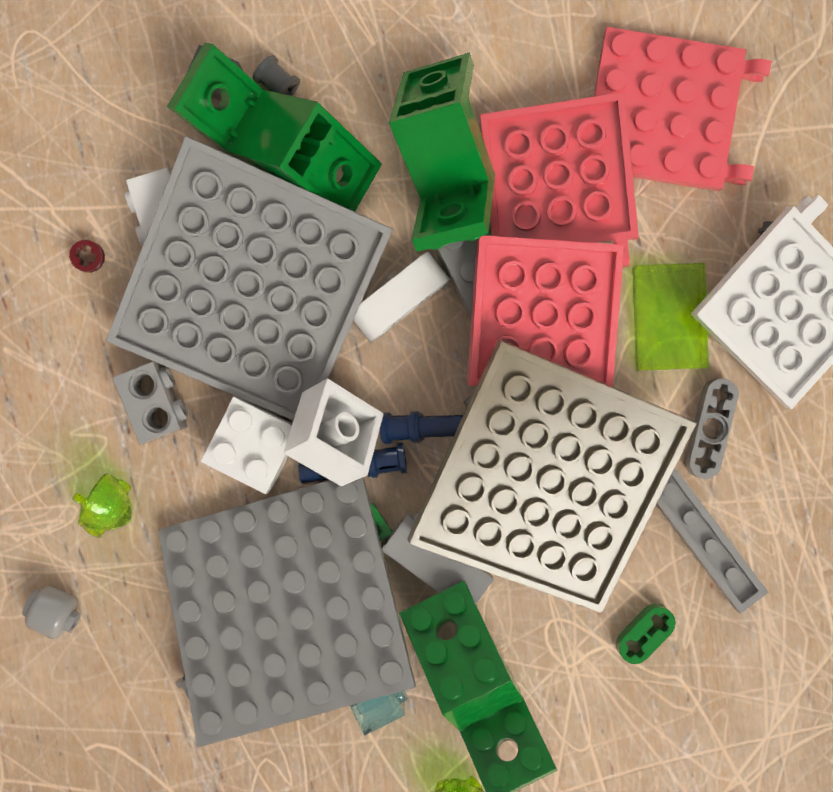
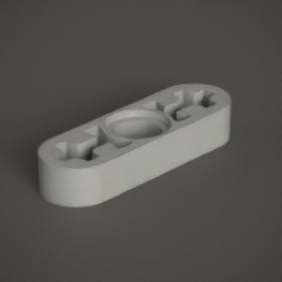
(725, 421)

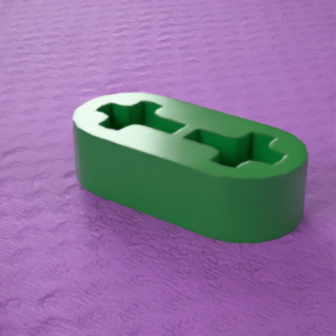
(651, 639)

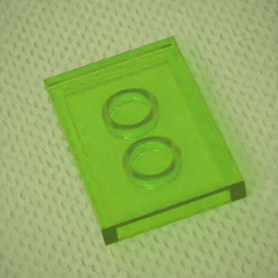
(663, 323)

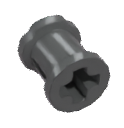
(275, 77)

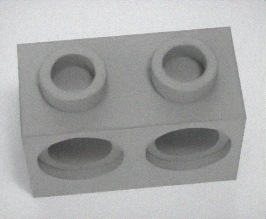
(142, 407)

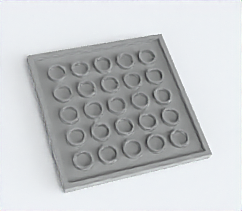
(246, 280)
(283, 610)

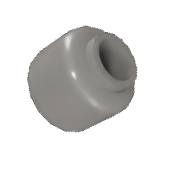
(51, 612)

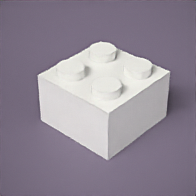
(334, 433)
(249, 445)

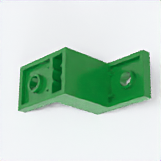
(273, 130)
(444, 153)
(477, 690)

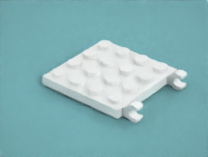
(778, 305)

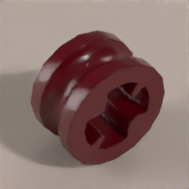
(79, 262)

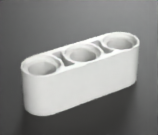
(400, 296)

